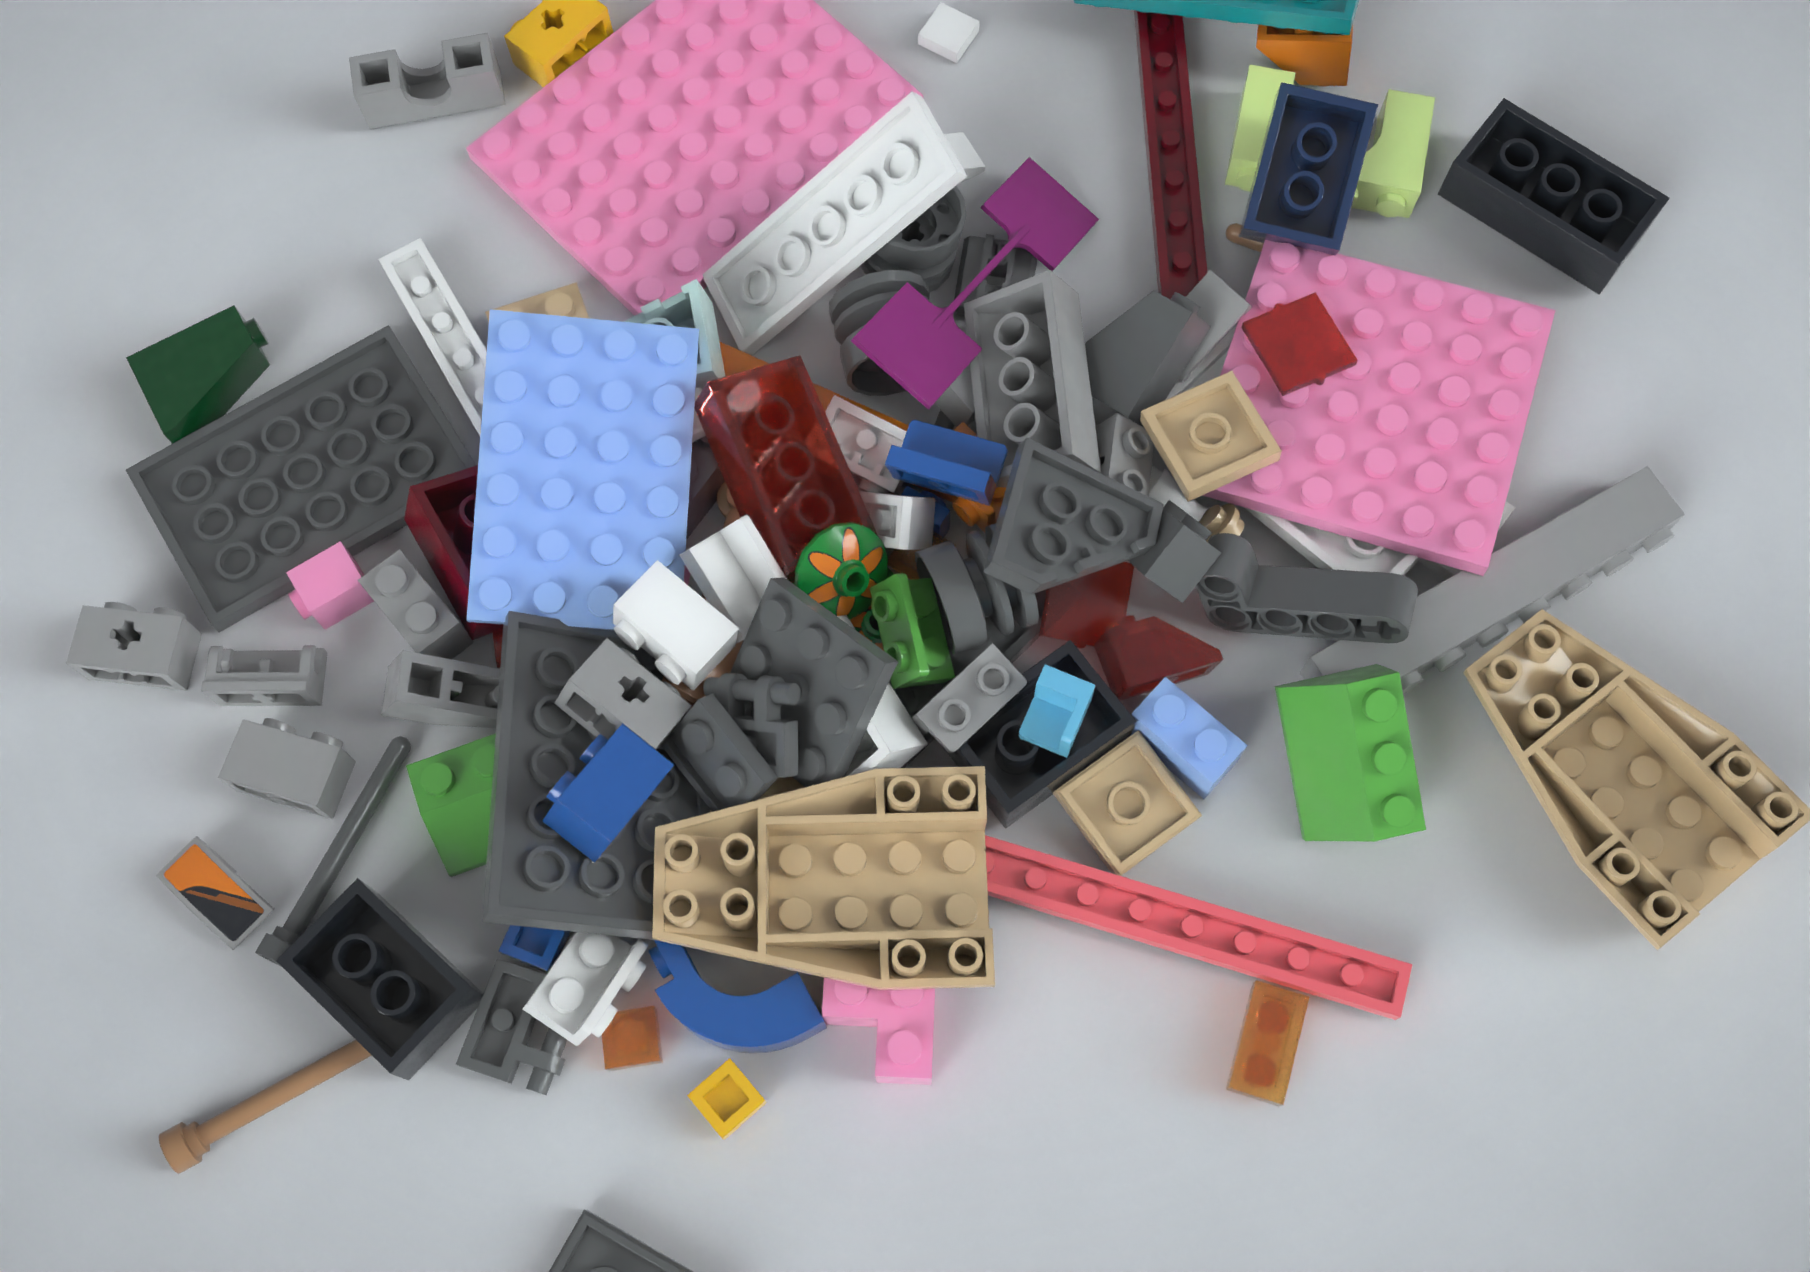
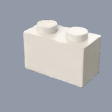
(673, 626)

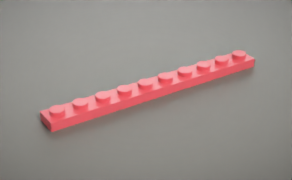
(1197, 929)

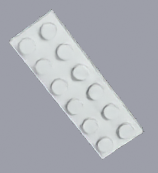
(834, 223)

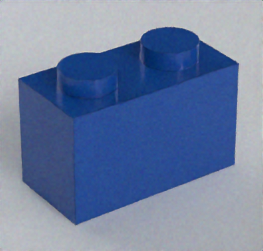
(607, 791)

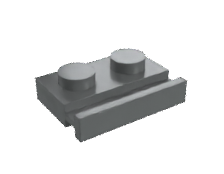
(718, 757)

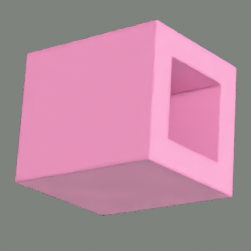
(328, 586)

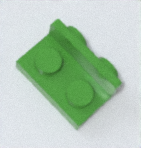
(912, 630)

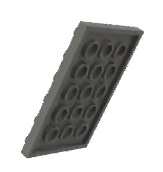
(297, 475)
(530, 868)

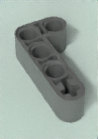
(1303, 601)

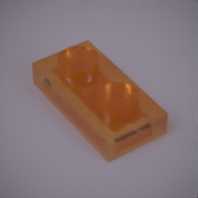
(1267, 1043)

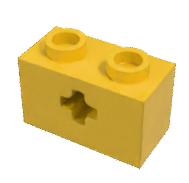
(557, 36)

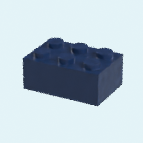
(1308, 169)

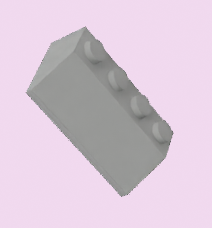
(1032, 370)

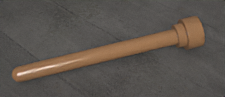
(186, 1144)

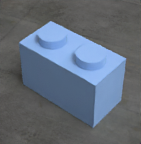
(1187, 737)

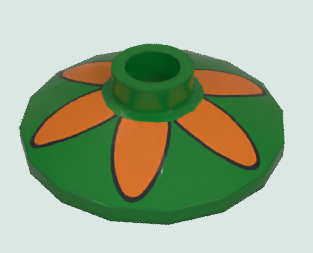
(833, 558)

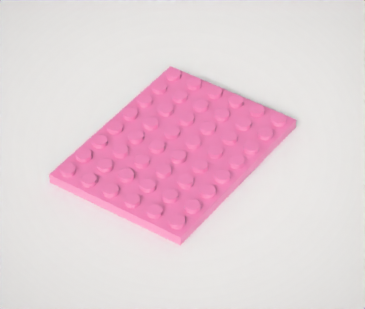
(686, 135)

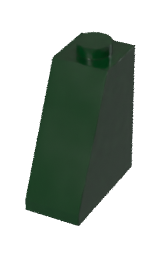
(200, 371)

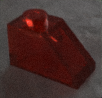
(1148, 650)

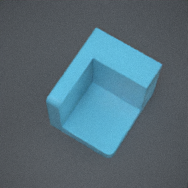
(1056, 710)

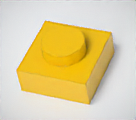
(726, 1099)

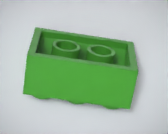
(1351, 756)
(456, 802)

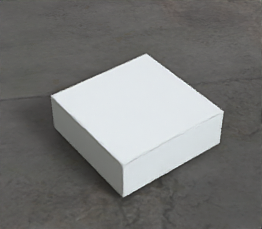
(948, 32)

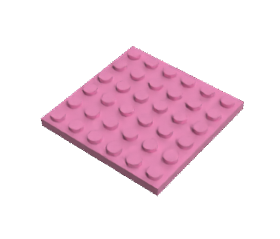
(1416, 434)

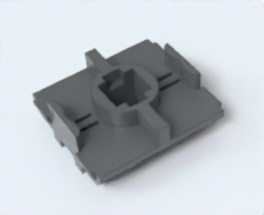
(978, 253)

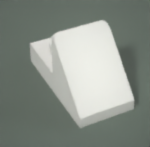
(901, 520)

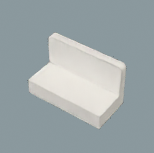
(733, 571)

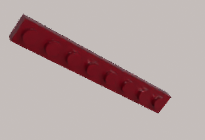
(1170, 153)

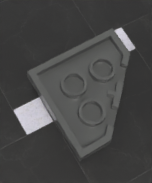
(1065, 521)

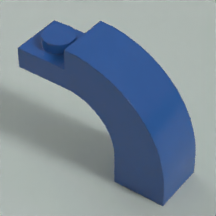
(735, 1023)

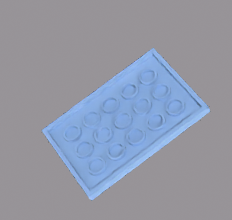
(579, 464)

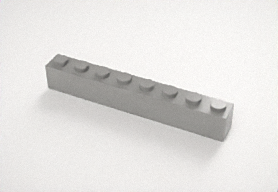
(1518, 581)

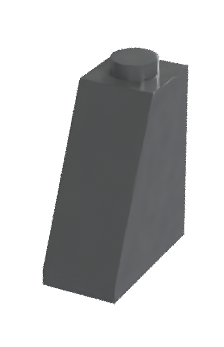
(1144, 353)

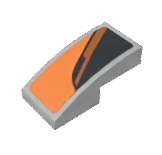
(214, 892)

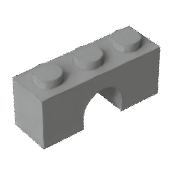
(400, 94)

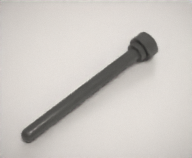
(334, 859)

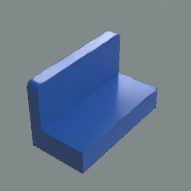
(948, 462)

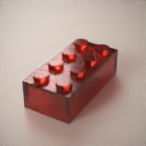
(779, 456)

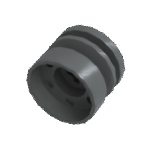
(926, 244)
(851, 310)
(970, 595)

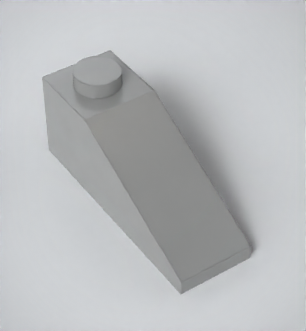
(441, 691)

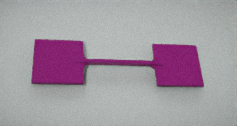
(921, 341)

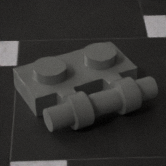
(771, 736)
(503, 1028)

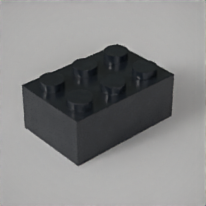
(1024, 774)
(381, 980)

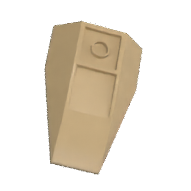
(1632, 776)
(839, 880)

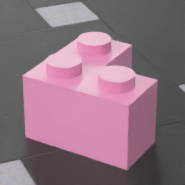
(902, 1022)

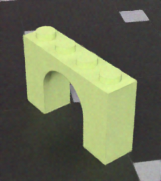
(1391, 168)

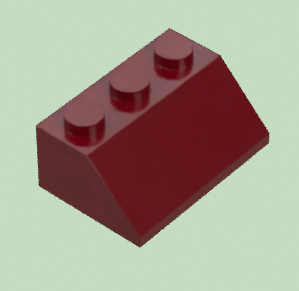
(443, 523)

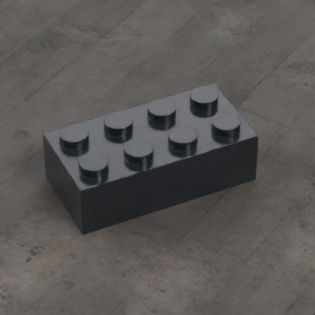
(1551, 195)

